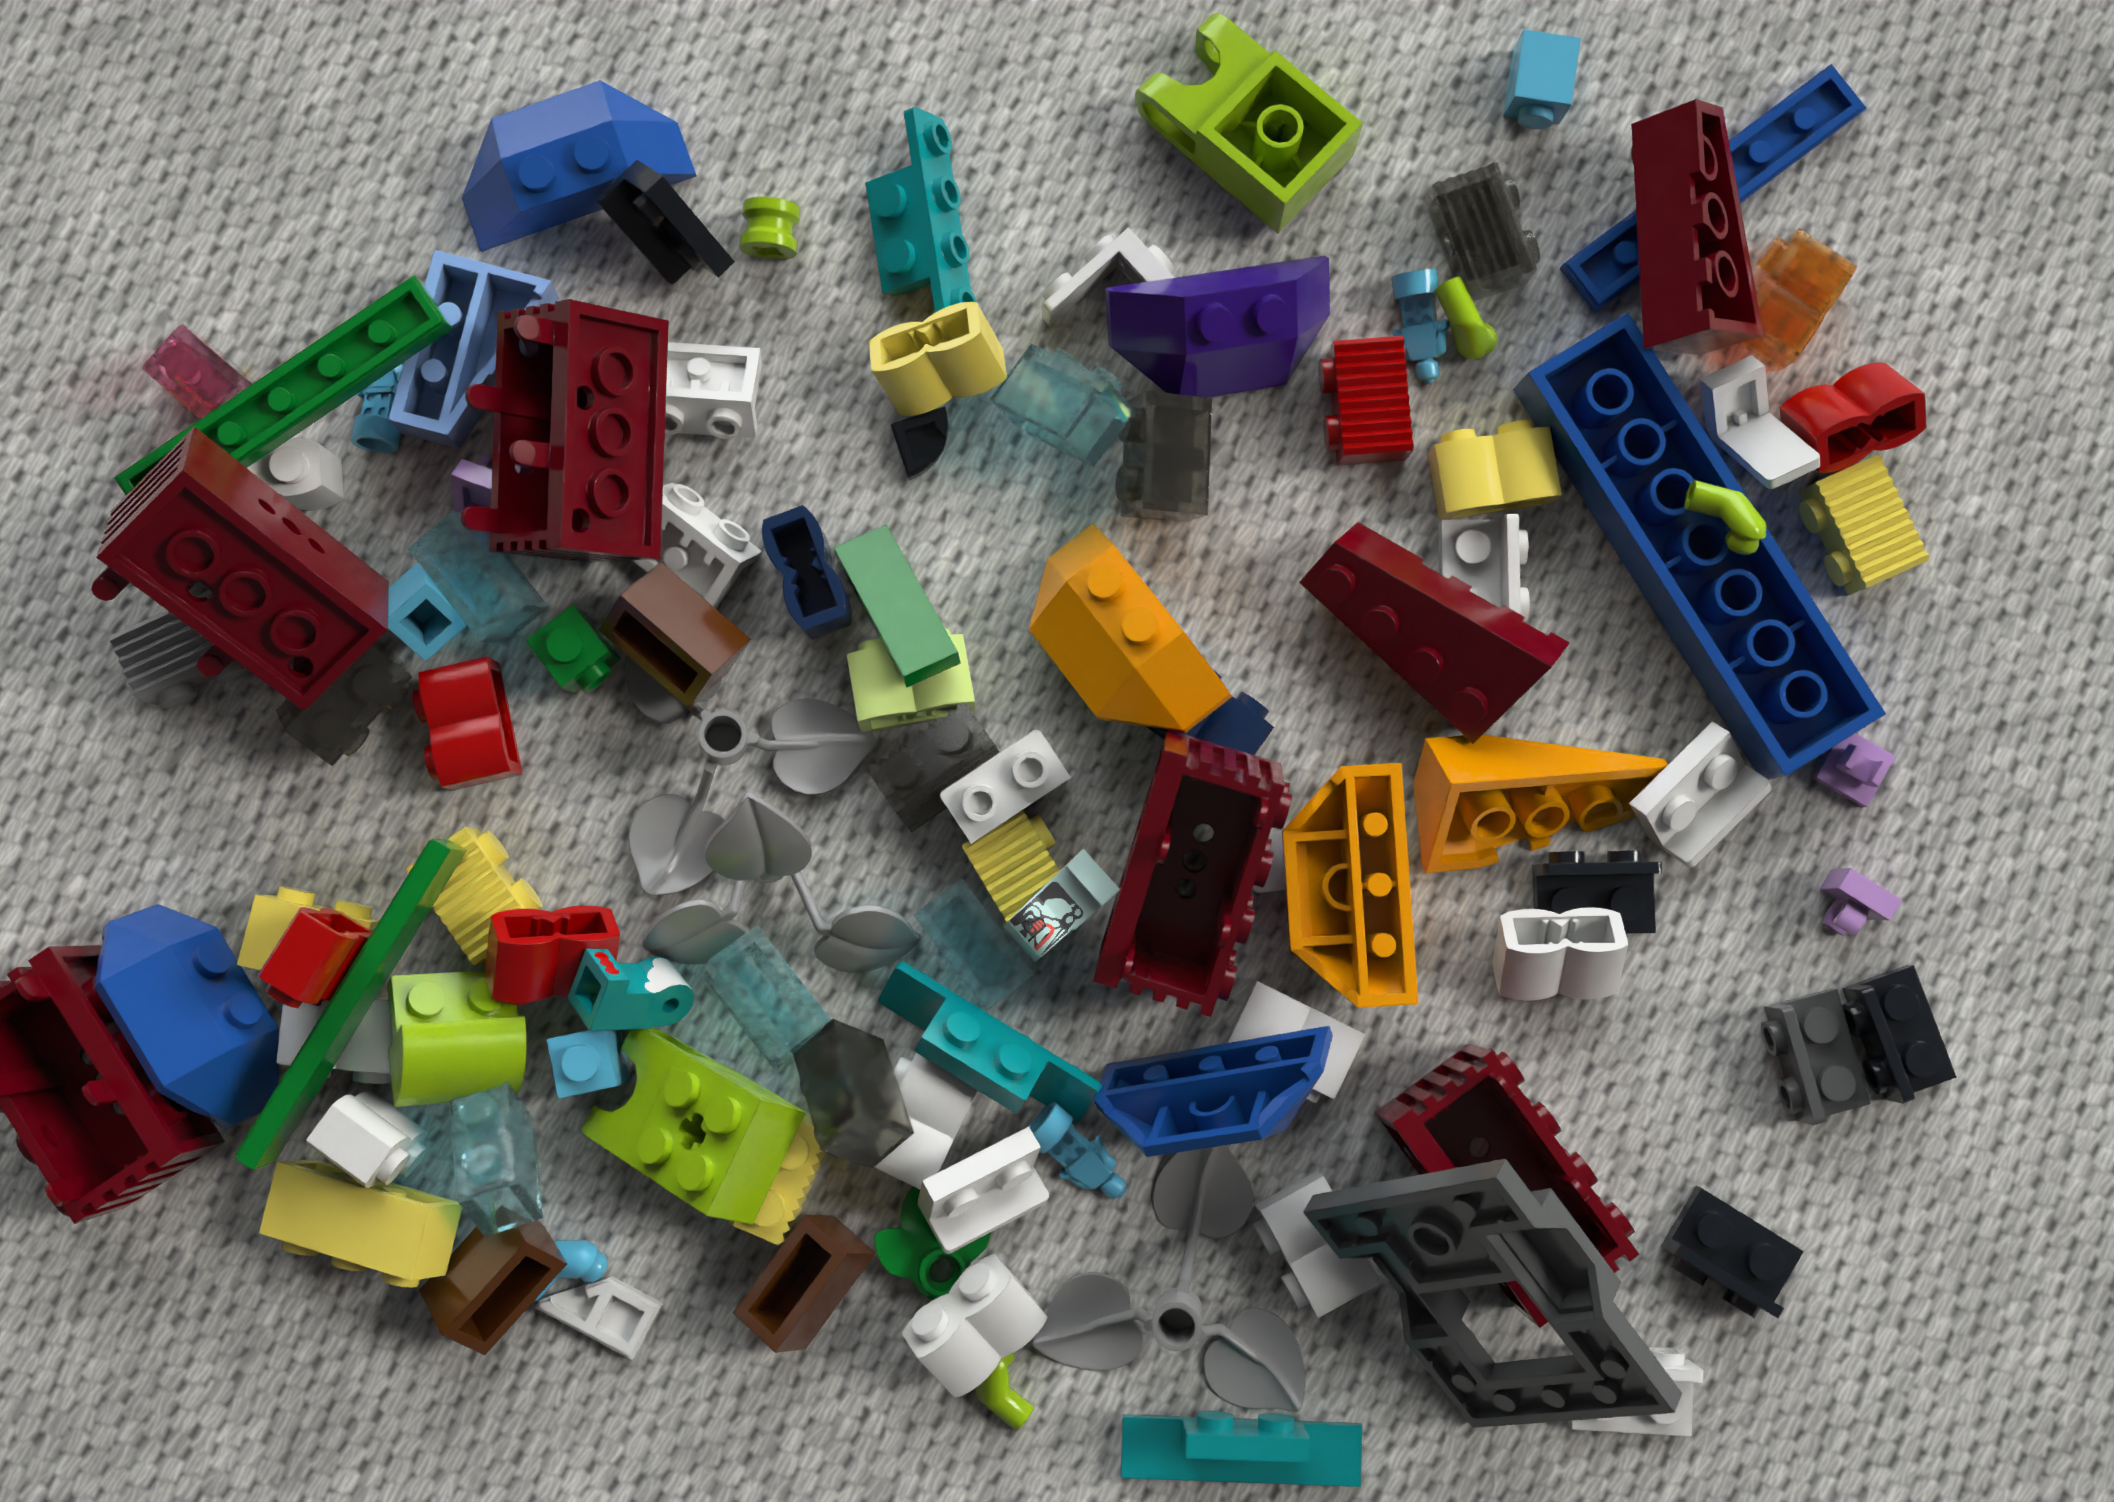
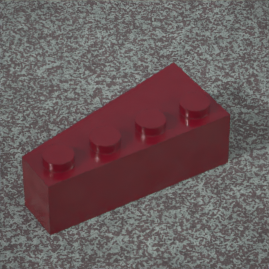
(1691, 234)
(1432, 629)

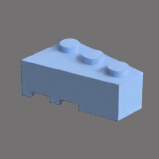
(435, 380)

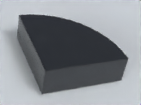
(921, 440)

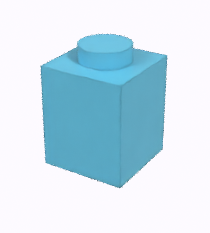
(1541, 78)
(421, 613)
(587, 1061)

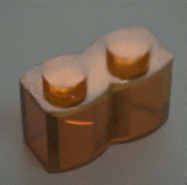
(1794, 294)

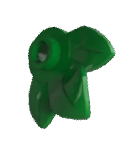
(914, 1248)

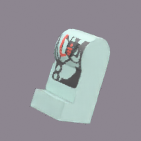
(1061, 906)

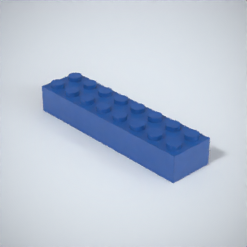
(1732, 615)

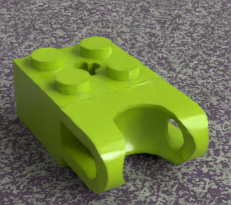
(1254, 124)
(697, 1127)

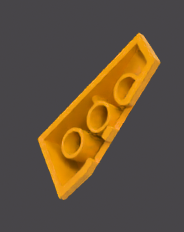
(1516, 790)

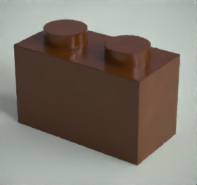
(674, 634)
(491, 1283)
(804, 1283)

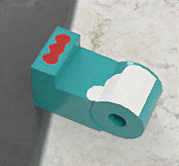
(628, 993)

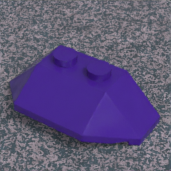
(1221, 327)

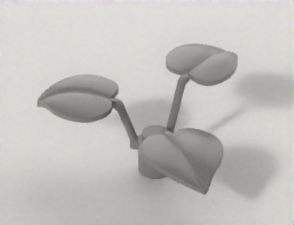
(814, 754)
(765, 847)
(1249, 1364)

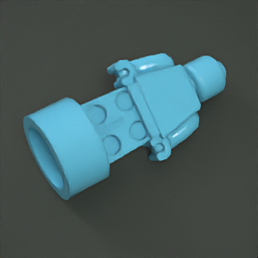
(1422, 332)
(372, 428)
(1084, 1161)

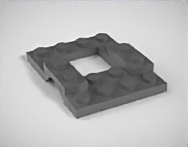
(1487, 1229)

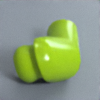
(1470, 333)
(1735, 510)
(1001, 1398)

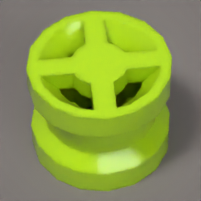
(769, 227)

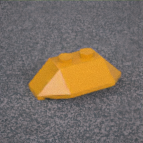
(1120, 640)
(1353, 886)

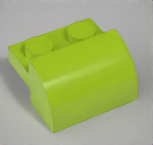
(451, 1038)

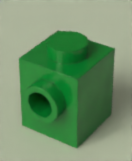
(574, 651)

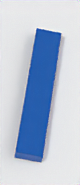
(1758, 157)

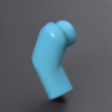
(582, 1262)

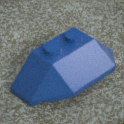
(560, 155)
(189, 1013)
(1213, 1091)

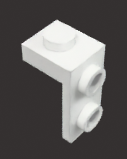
(1125, 252)
(1743, 426)

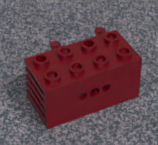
(585, 428)
(272, 571)
(1181, 941)
(1480, 1097)
(65, 1115)

